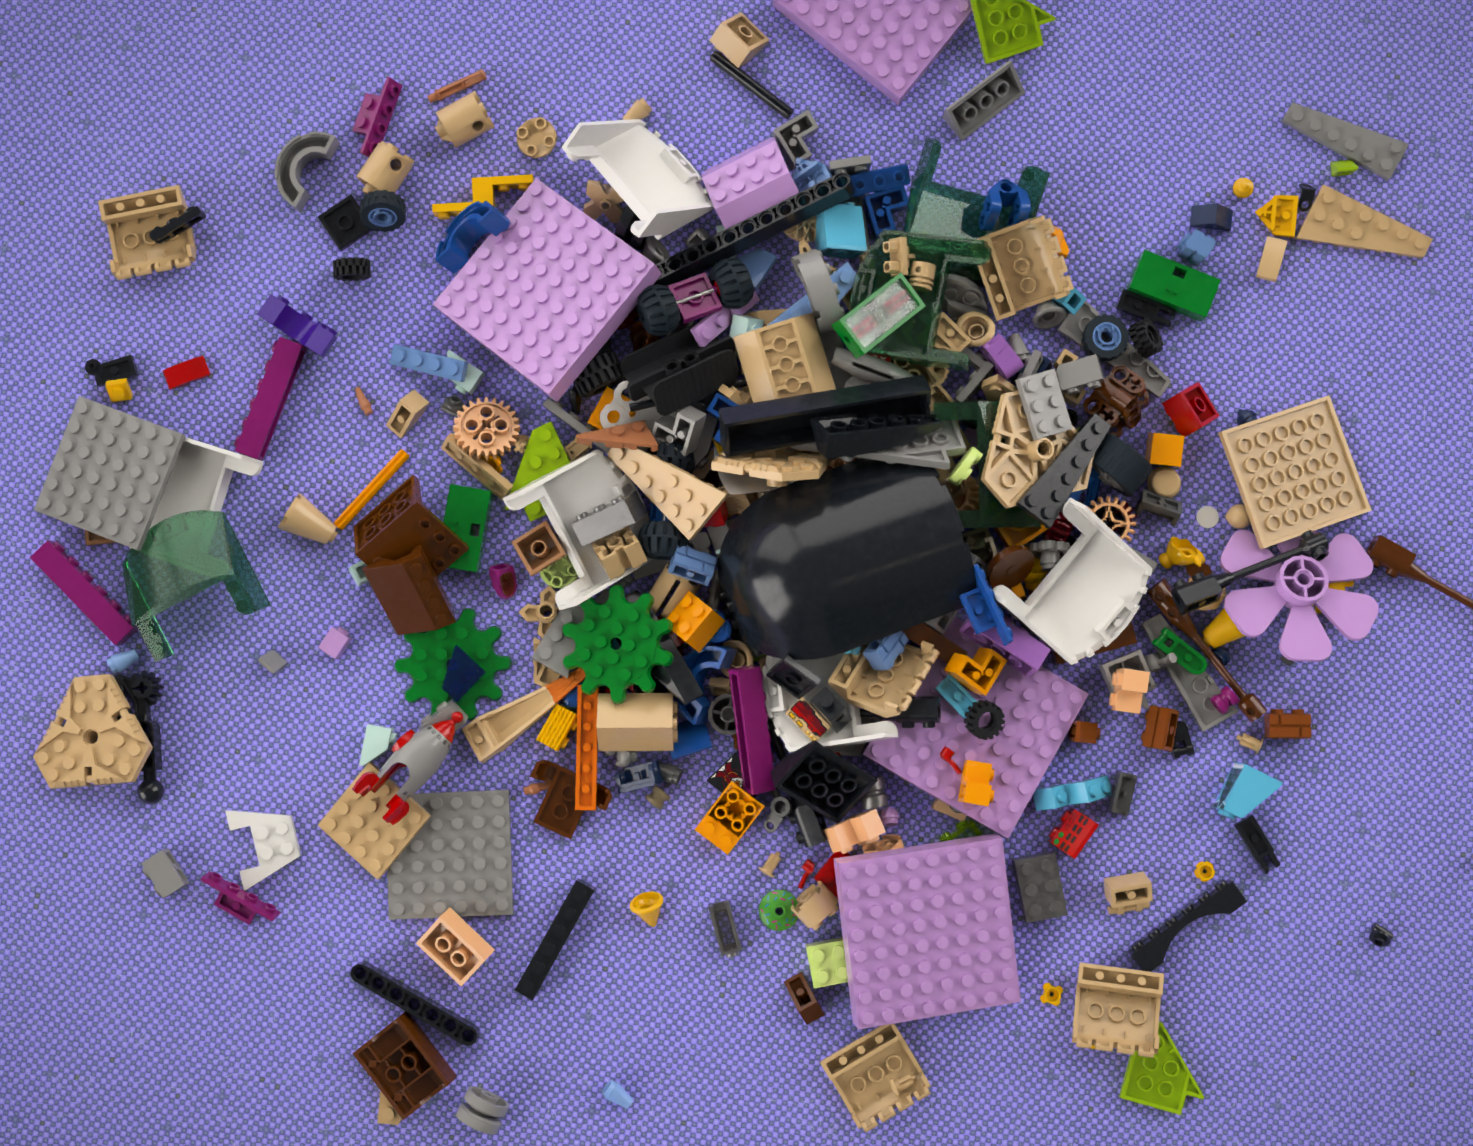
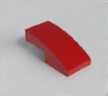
(186, 372)

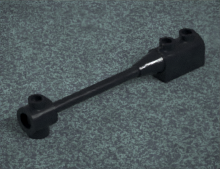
(1208, 589)
(921, 710)
(808, 820)

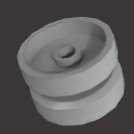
(482, 1110)

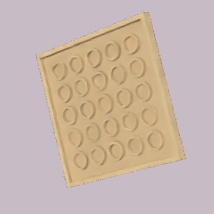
(1294, 471)

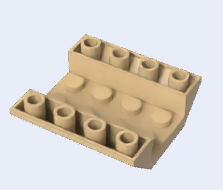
(784, 359)

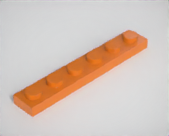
(586, 751)

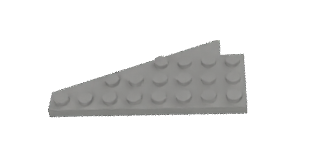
(926, 451)

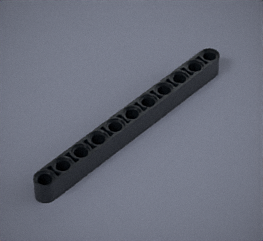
(722, 245)

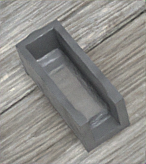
(725, 928)

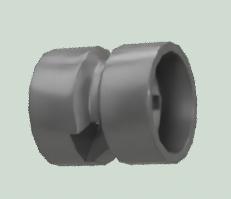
(875, 796)

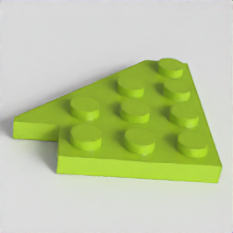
(1008, 27)
(541, 456)
(1159, 1080)

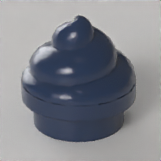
(1246, 416)
(1222, 654)

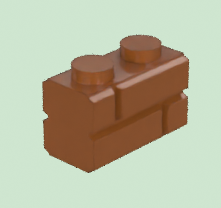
(1287, 725)
(1160, 728)

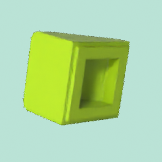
(1342, 168)

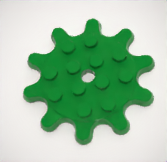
(639, 646)
(433, 651)

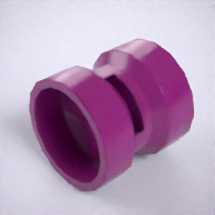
(1224, 700)

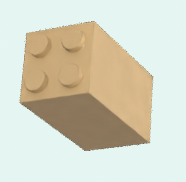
(638, 723)

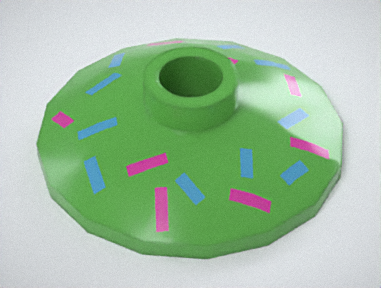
(767, 909)

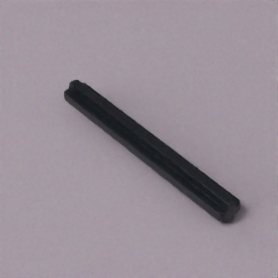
(751, 84)

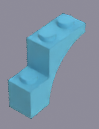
(1072, 793)

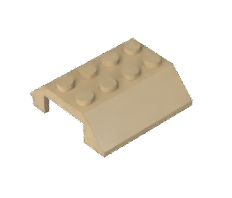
(129, 225)
(1024, 267)
(883, 691)
(1117, 1009)
(864, 1073)

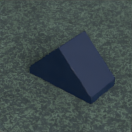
(1211, 217)

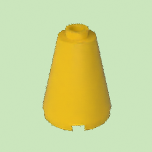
(1221, 631)

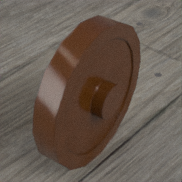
(1010, 566)

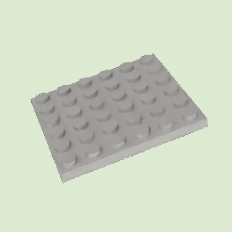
(109, 473)
(456, 858)

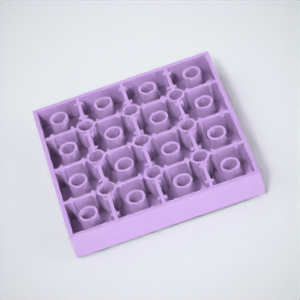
(881, 39)
(547, 289)
(1036, 722)
(927, 930)

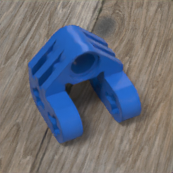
(1004, 194)

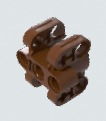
(1118, 400)

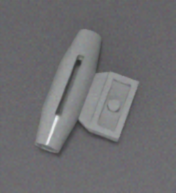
(866, 368)

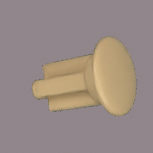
(521, 443)
(1250, 742)
(770, 865)
(902, 1083)

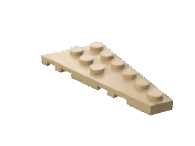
(1351, 224)
(674, 491)

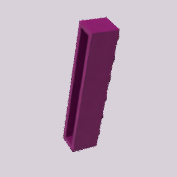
(270, 399)
(84, 592)
(752, 729)

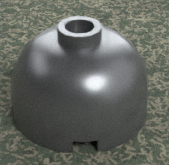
(722, 715)

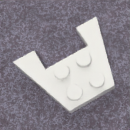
(273, 840)

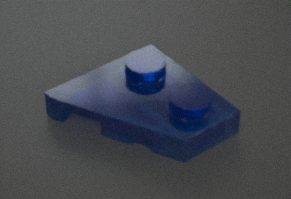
(461, 674)

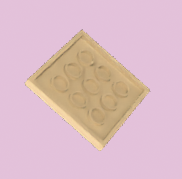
(362, 832)

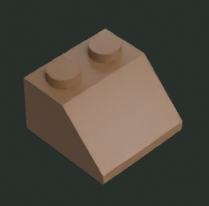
(539, 548)

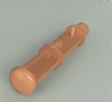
(457, 86)

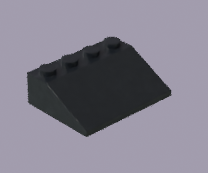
(822, 780)

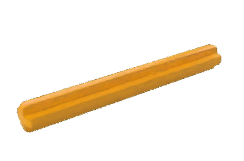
(371, 489)

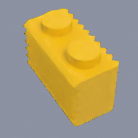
(558, 727)

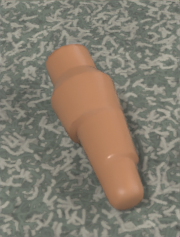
(364, 403)
(535, 788)

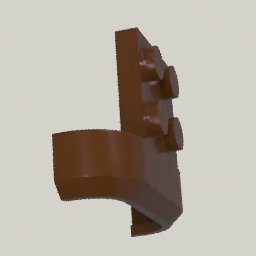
(558, 805)

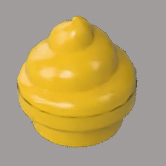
(1243, 187)

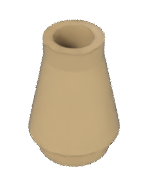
(638, 110)

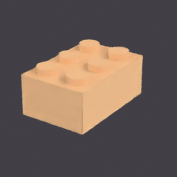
(455, 946)

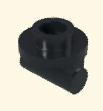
(1380, 936)

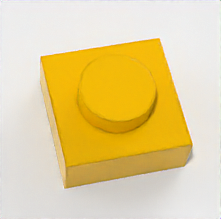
(119, 390)

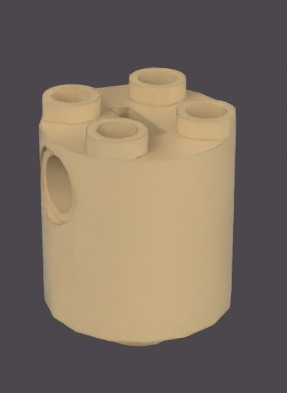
(463, 120)
(384, 169)

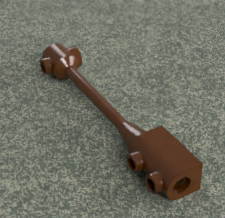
(1400, 562)
(1161, 596)

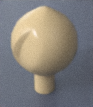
(1237, 516)

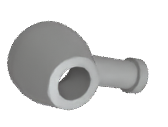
(1156, 663)

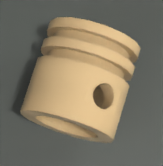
(922, 276)

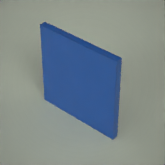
(690, 739)

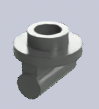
(452, 405)

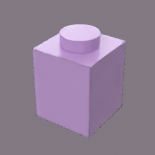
(335, 642)

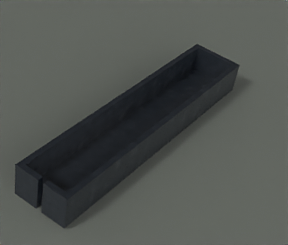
(788, 419)

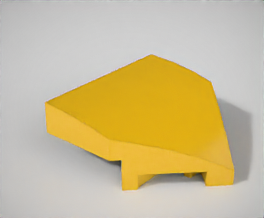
(1280, 215)

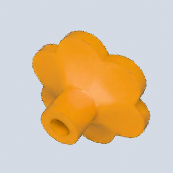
(495, 463)

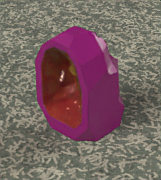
(503, 580)

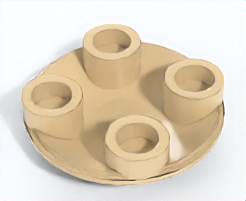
(536, 137)

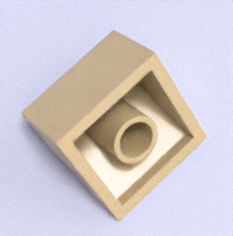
(738, 39)

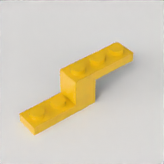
(484, 190)

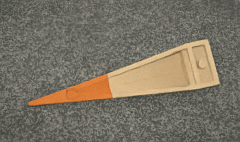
(502, 726)

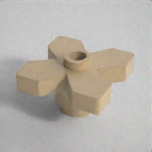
(603, 200)
(536, 613)

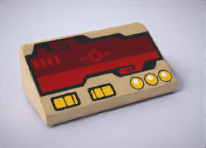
(808, 720)

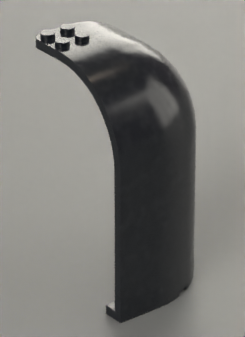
(844, 560)

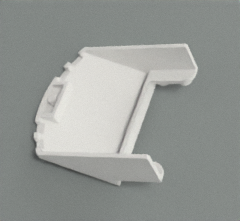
(644, 172)
(202, 478)
(564, 496)
(1086, 594)
(779, 701)

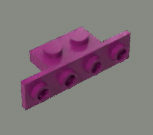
(376, 115)
(237, 901)

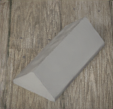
(984, 101)

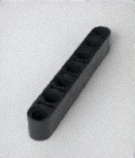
(404, 1003)

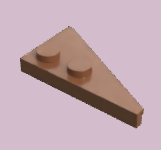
(621, 436)

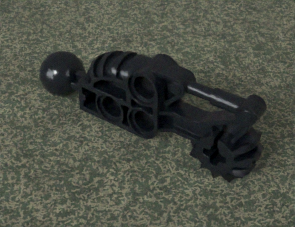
(150, 790)

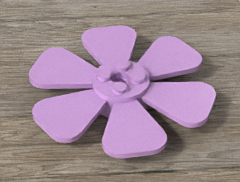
(1300, 586)

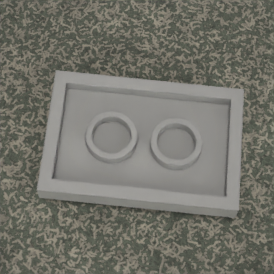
(1043, 404)

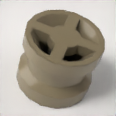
(657, 797)

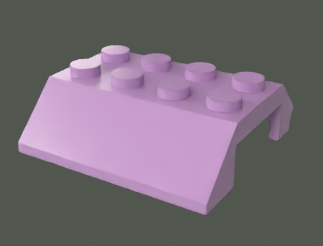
(749, 182)

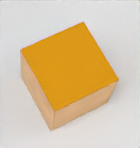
(1164, 449)

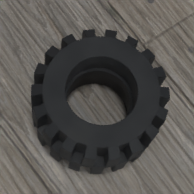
(600, 373)

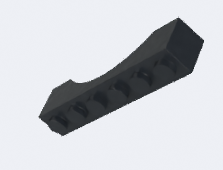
(555, 939)
(1152, 950)

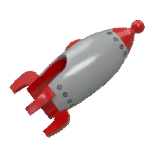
(422, 754)

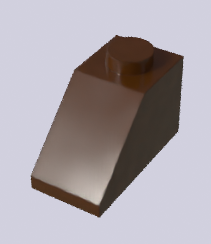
(804, 998)

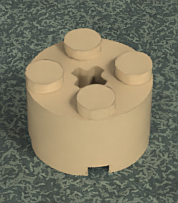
(815, 905)

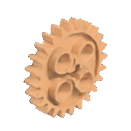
(473, 417)

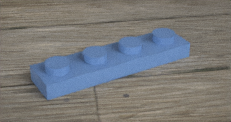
(429, 363)

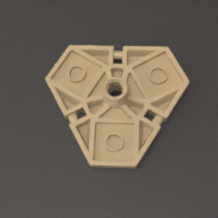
(1017, 463)
(774, 465)
(72, 749)

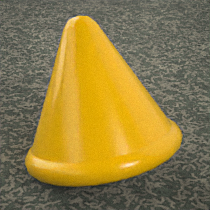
(647, 906)

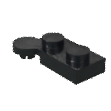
(112, 370)

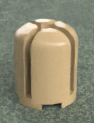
(664, 586)

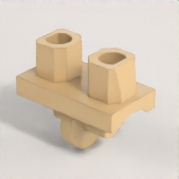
(899, 256)

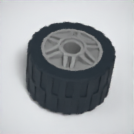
(1120, 465)

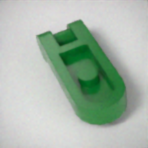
(1186, 656)

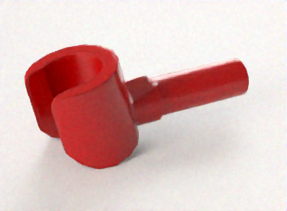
(946, 754)
(807, 866)

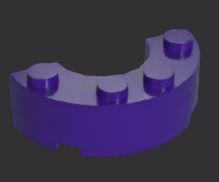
(298, 326)

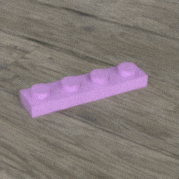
(717, 322)

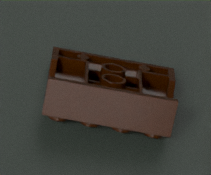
(410, 593)
(405, 1065)

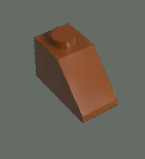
(1084, 732)

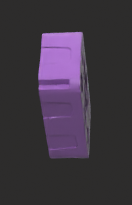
(1002, 356)

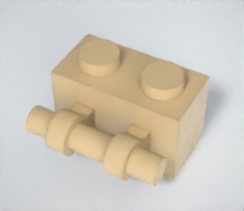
(1128, 893)

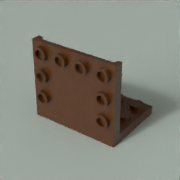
(401, 525)

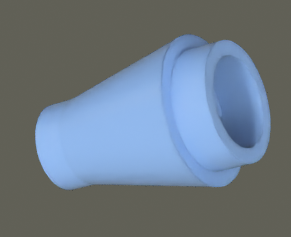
(121, 661)
(615, 1093)

